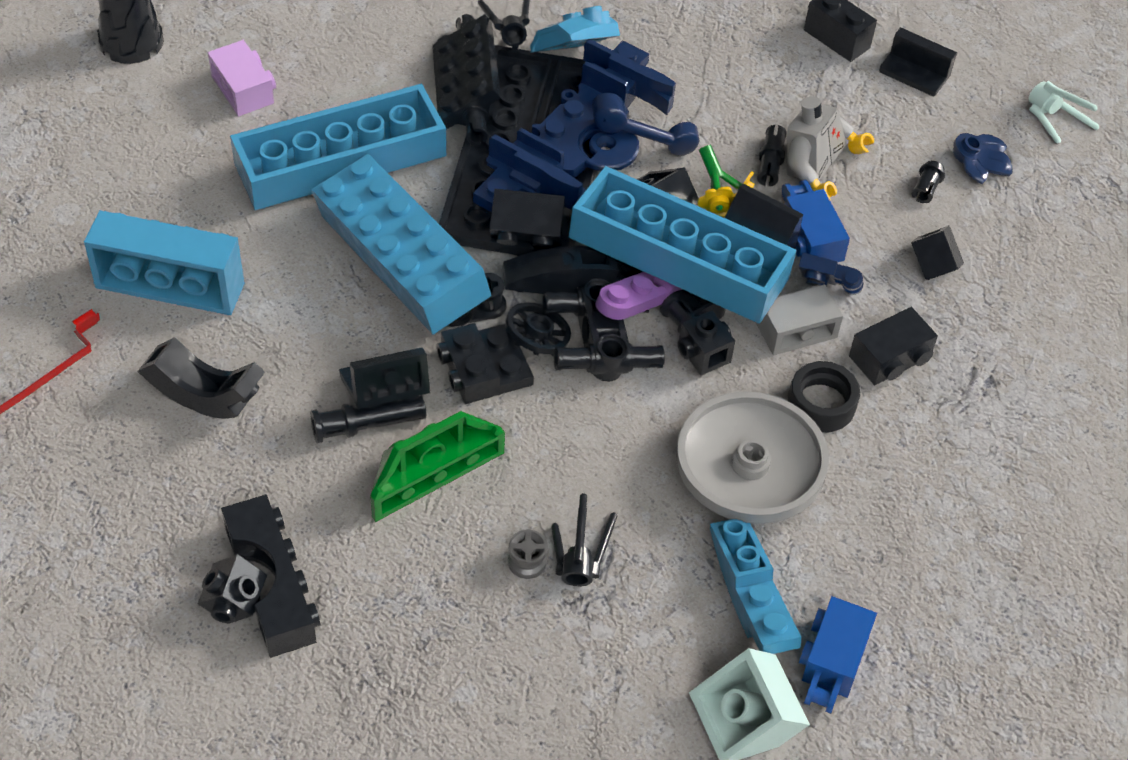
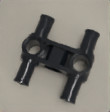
(604, 339)

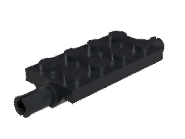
(467, 76)

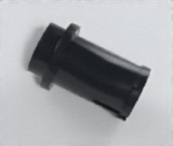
(930, 176)

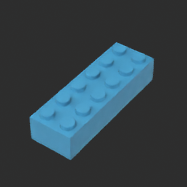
(302, 152)
(402, 243)
(682, 244)

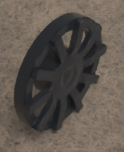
(537, 327)

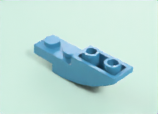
(752, 588)

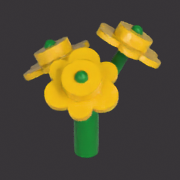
(718, 198)

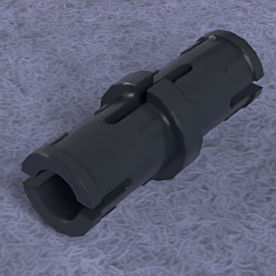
(771, 155)

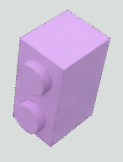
(242, 77)

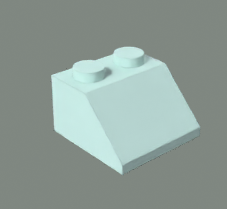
(748, 706)

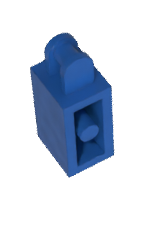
(821, 227)
(836, 652)

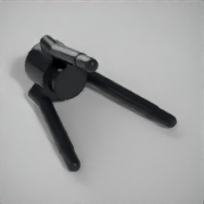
(511, 27)
(578, 564)

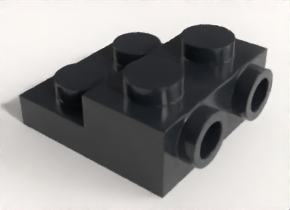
(483, 362)

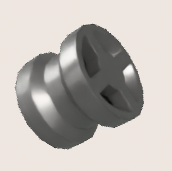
(530, 544)

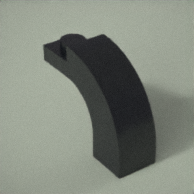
(198, 385)

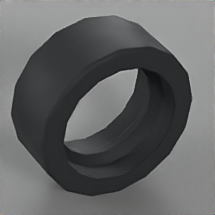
(835, 377)

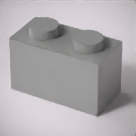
(801, 320)

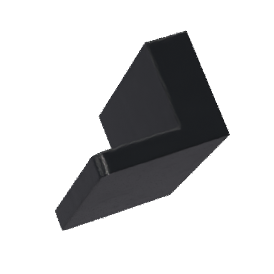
(918, 62)

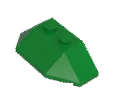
(432, 460)

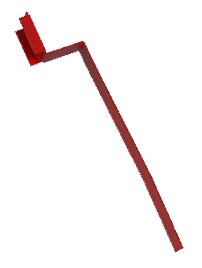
(82, 324)

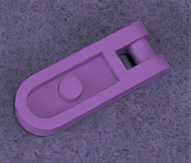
(633, 296)

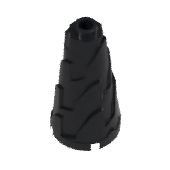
(128, 30)

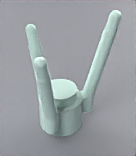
(1047, 99)

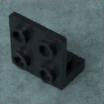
(387, 378)

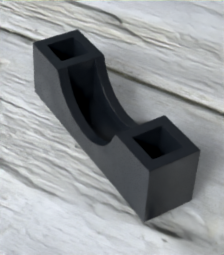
(283, 613)

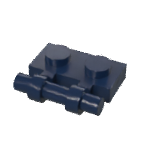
(825, 271)

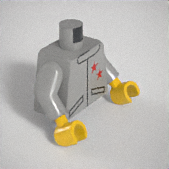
(817, 140)

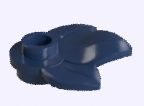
(982, 156)

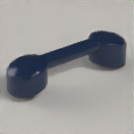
(611, 118)

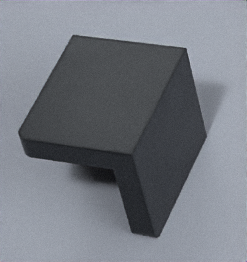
(937, 253)

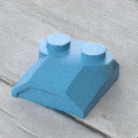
(576, 30)

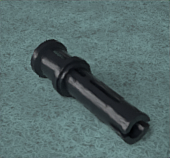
(351, 420)

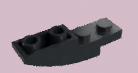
(562, 269)

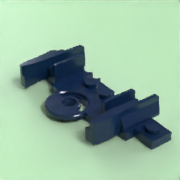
(554, 150)

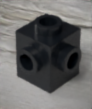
(706, 342)
(232, 589)

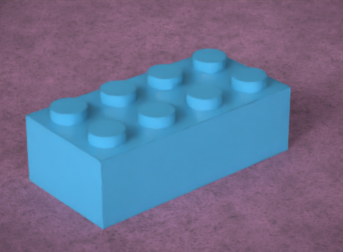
(165, 262)

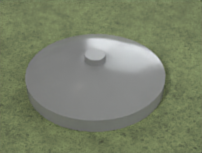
(752, 457)

